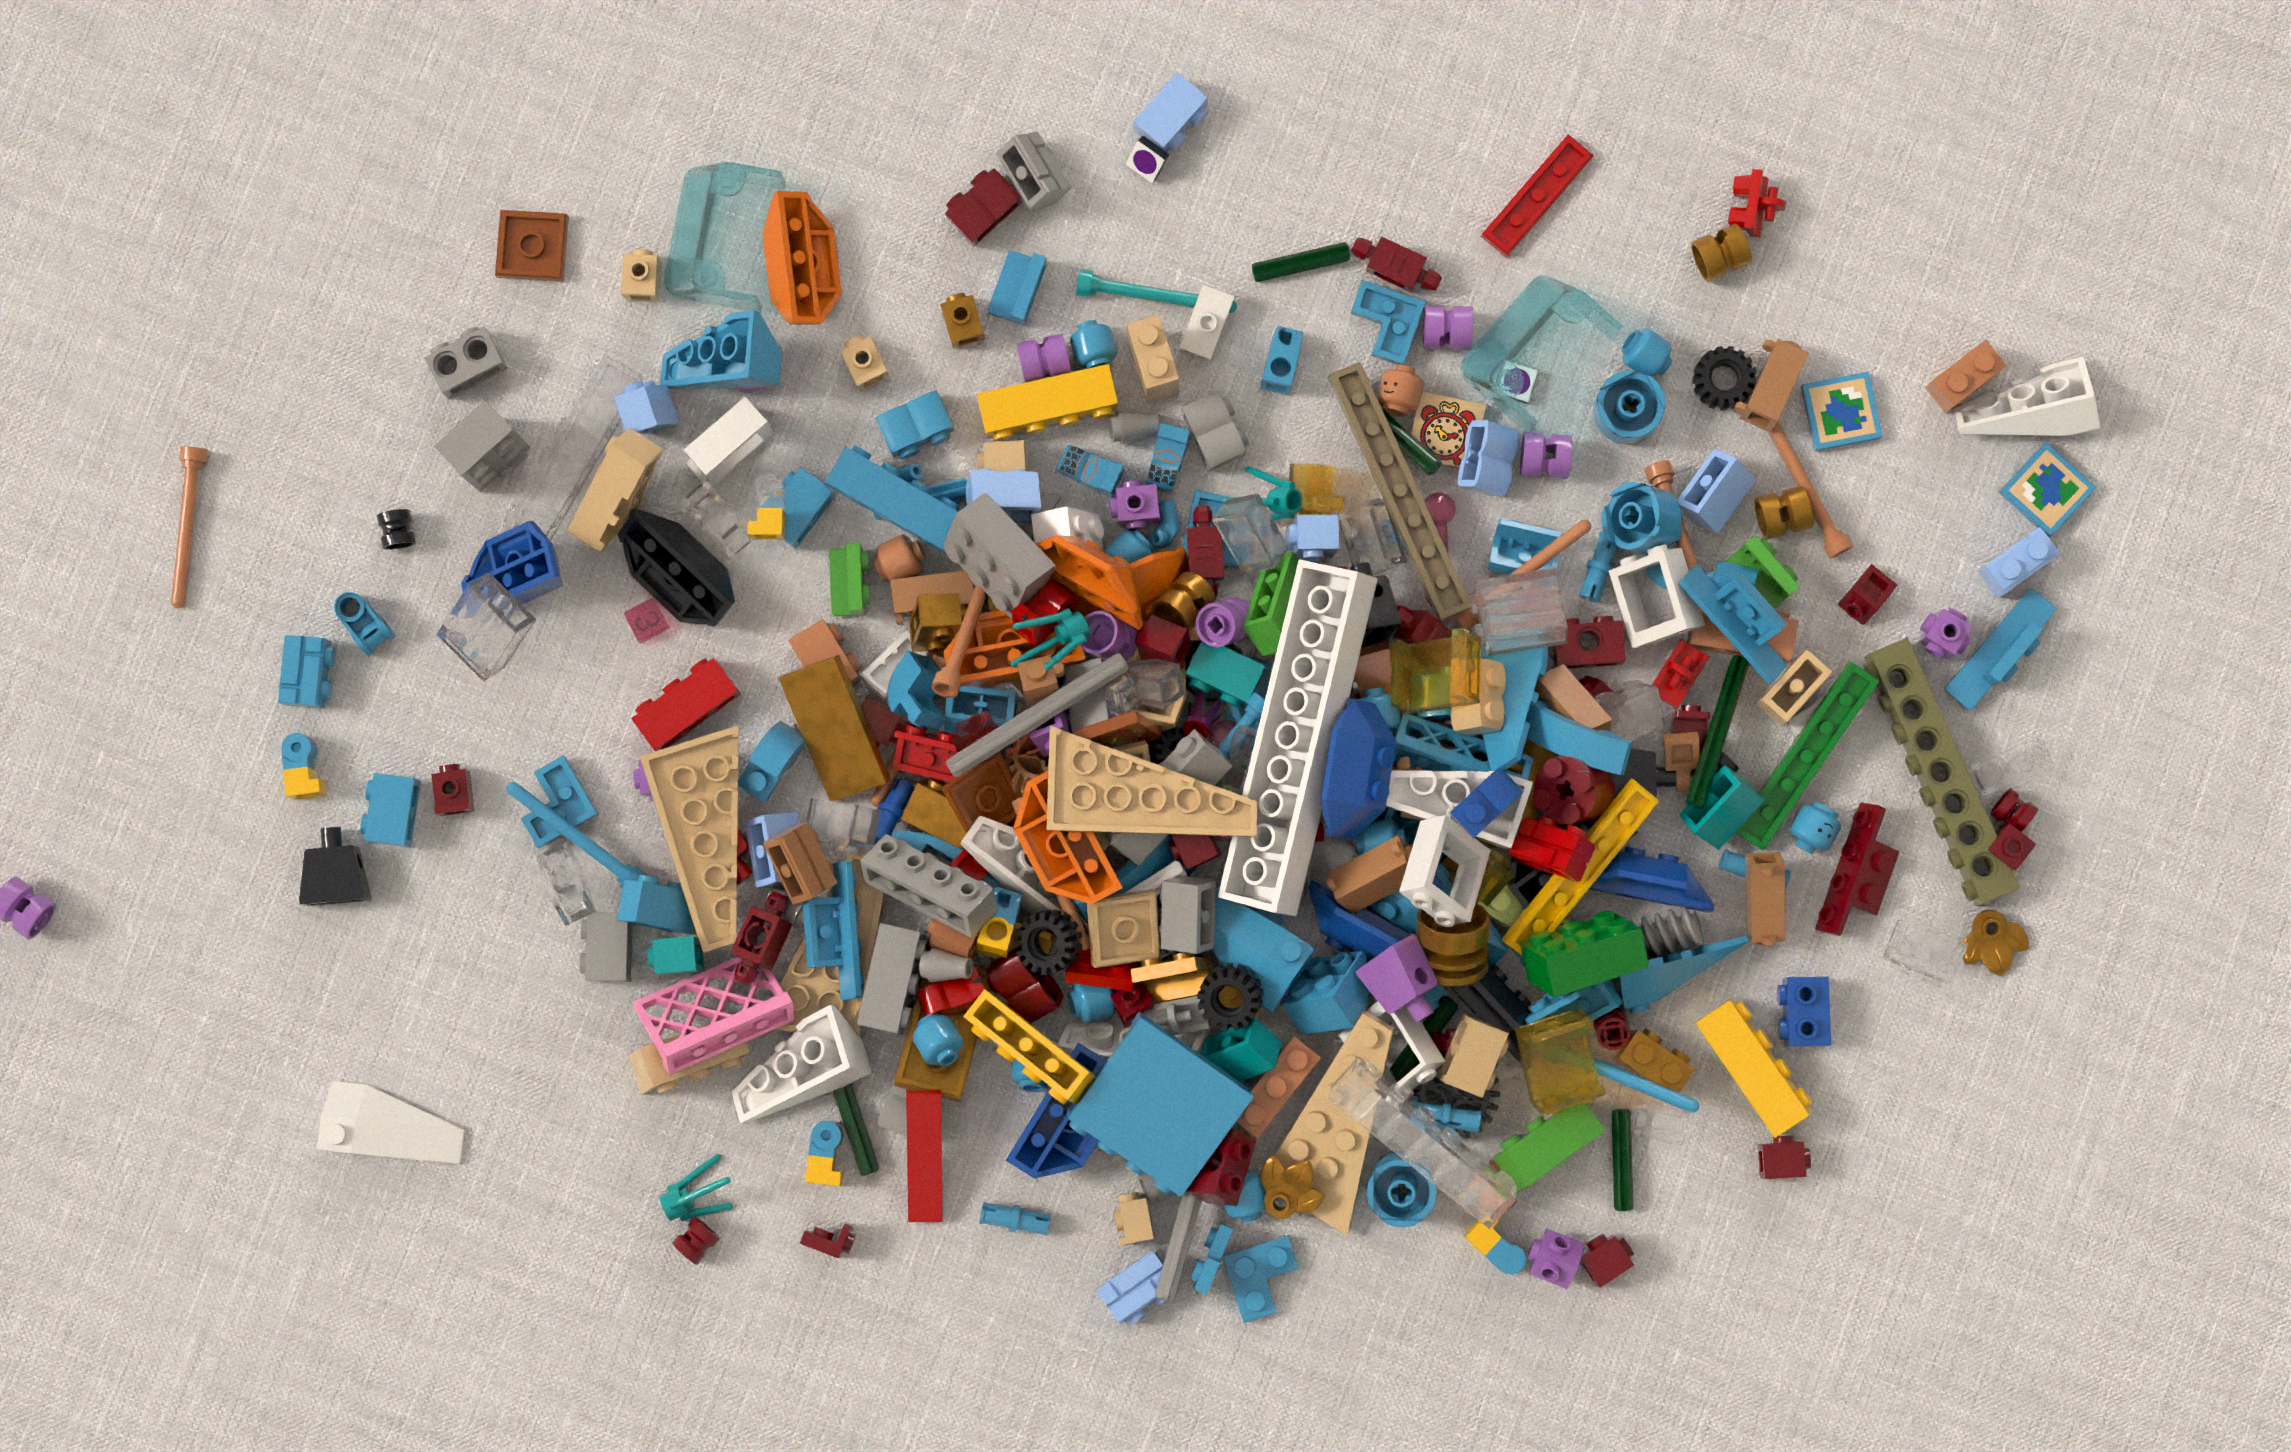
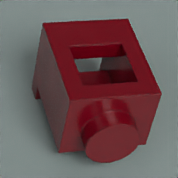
(458, 802)

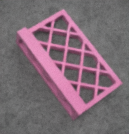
(732, 1030)

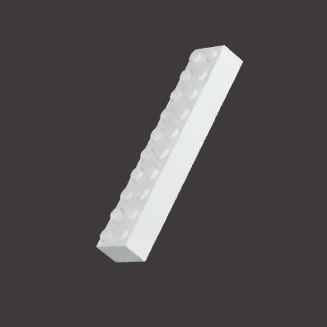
(1293, 738)

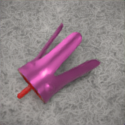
(1199, 721)

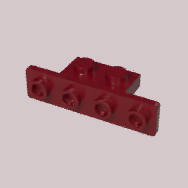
(1860, 873)

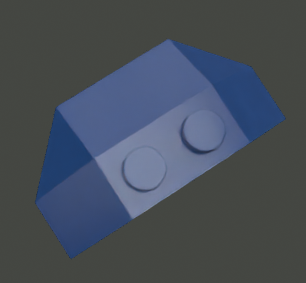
(520, 561)
(1357, 770)
(1653, 880)
(1354, 931)
(1048, 1140)

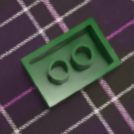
(1584, 953)

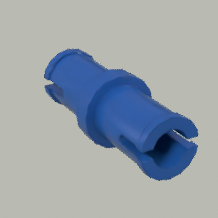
(893, 807)

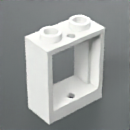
(728, 442)
(1686, 609)
(1444, 836)
(1419, 1041)

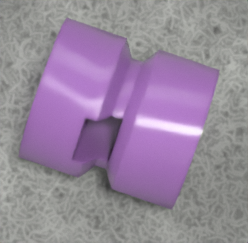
(1447, 327)
(1044, 358)
(1534, 451)
(1222, 622)
(1109, 636)
(26, 911)

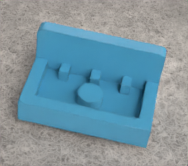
(1517, 543)

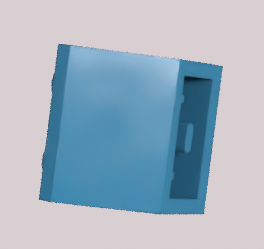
(975, 700)
(1328, 994)

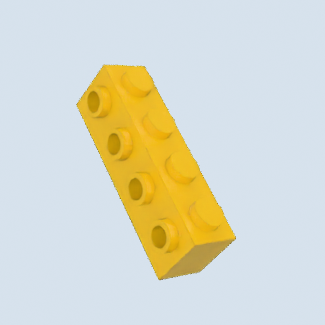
(1048, 402)
(1030, 1047)
(1754, 1066)

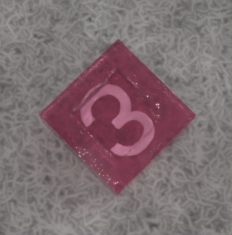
(646, 620)

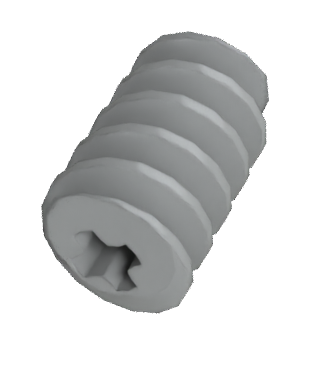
(1671, 932)

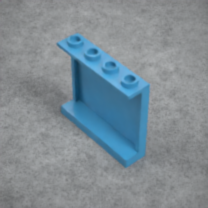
(1160, 1106)

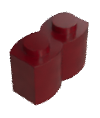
(982, 206)
(1025, 991)

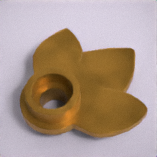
(1997, 946)
(1291, 1185)

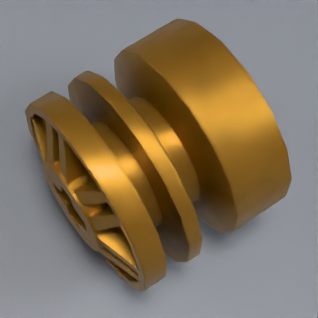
(1456, 952)

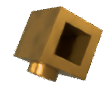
(962, 320)

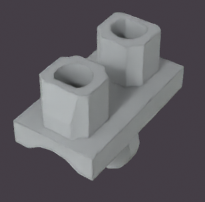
(1179, 1015)

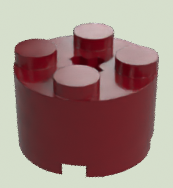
(1572, 791)

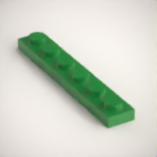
(1808, 753)

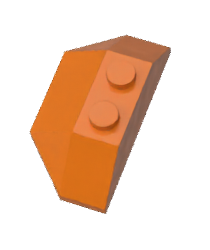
(800, 259)
(1094, 576)
(1152, 578)
(995, 646)
(1063, 860)

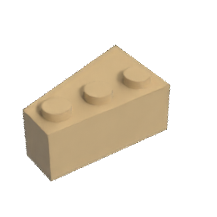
(616, 489)
(652, 1075)

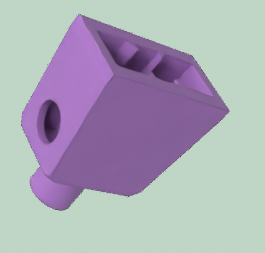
(1401, 978)

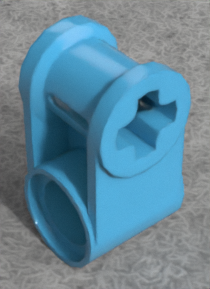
(366, 627)

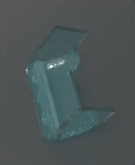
(686, 271)
(1489, 362)

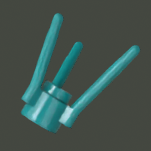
(1282, 500)
(1070, 629)
(679, 1201)

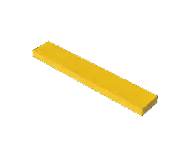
(1608, 836)

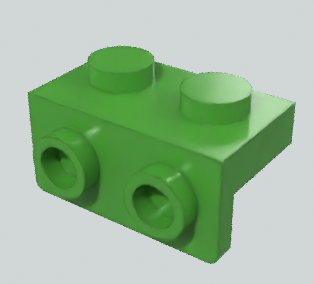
(1773, 579)
(847, 581)

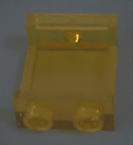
(1436, 672)
(1559, 1062)

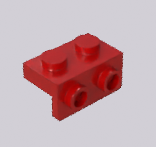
(924, 752)
(1111, 977)

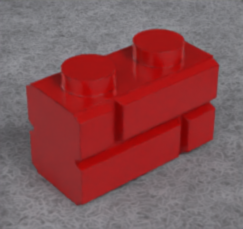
(1552, 849)

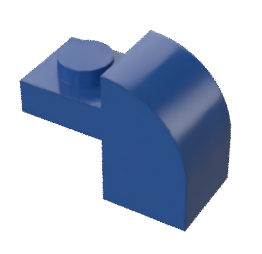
(1486, 802)

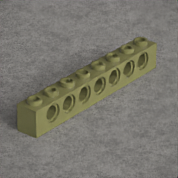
(1944, 752)

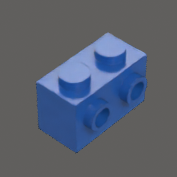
(1804, 1011)

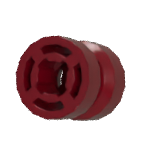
(2019, 815)
(1612, 1022)
(696, 1240)

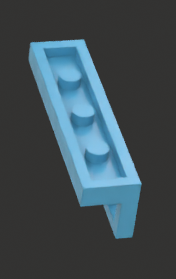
(1433, 757)

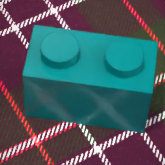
(1225, 673)
(1726, 809)
(676, 956)
(1243, 1051)

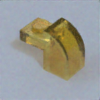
(1316, 486)

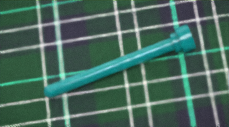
(1091, 284)

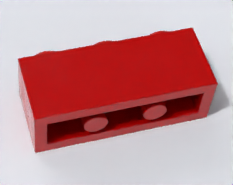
(685, 704)

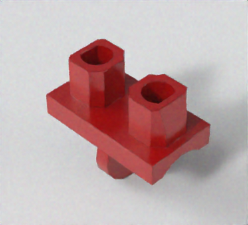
(1755, 189)
(1679, 673)

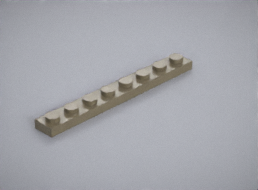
(1399, 491)

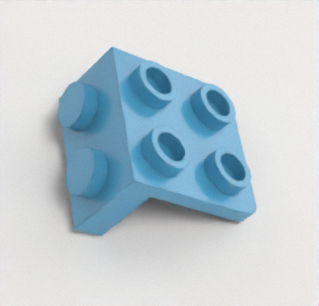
(1592, 1000)

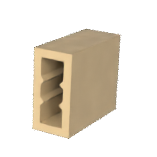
(1153, 359)

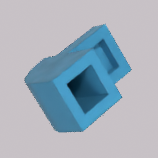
(912, 693)
(770, 760)

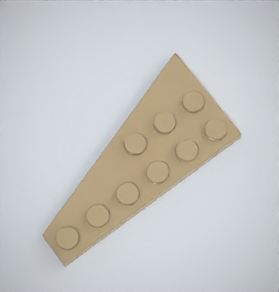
(1119, 793)
(698, 810)
(820, 987)
(1329, 1135)

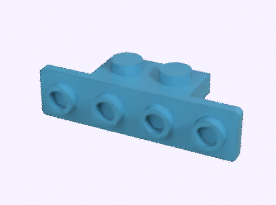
(1741, 616)
(2001, 650)
(832, 932)

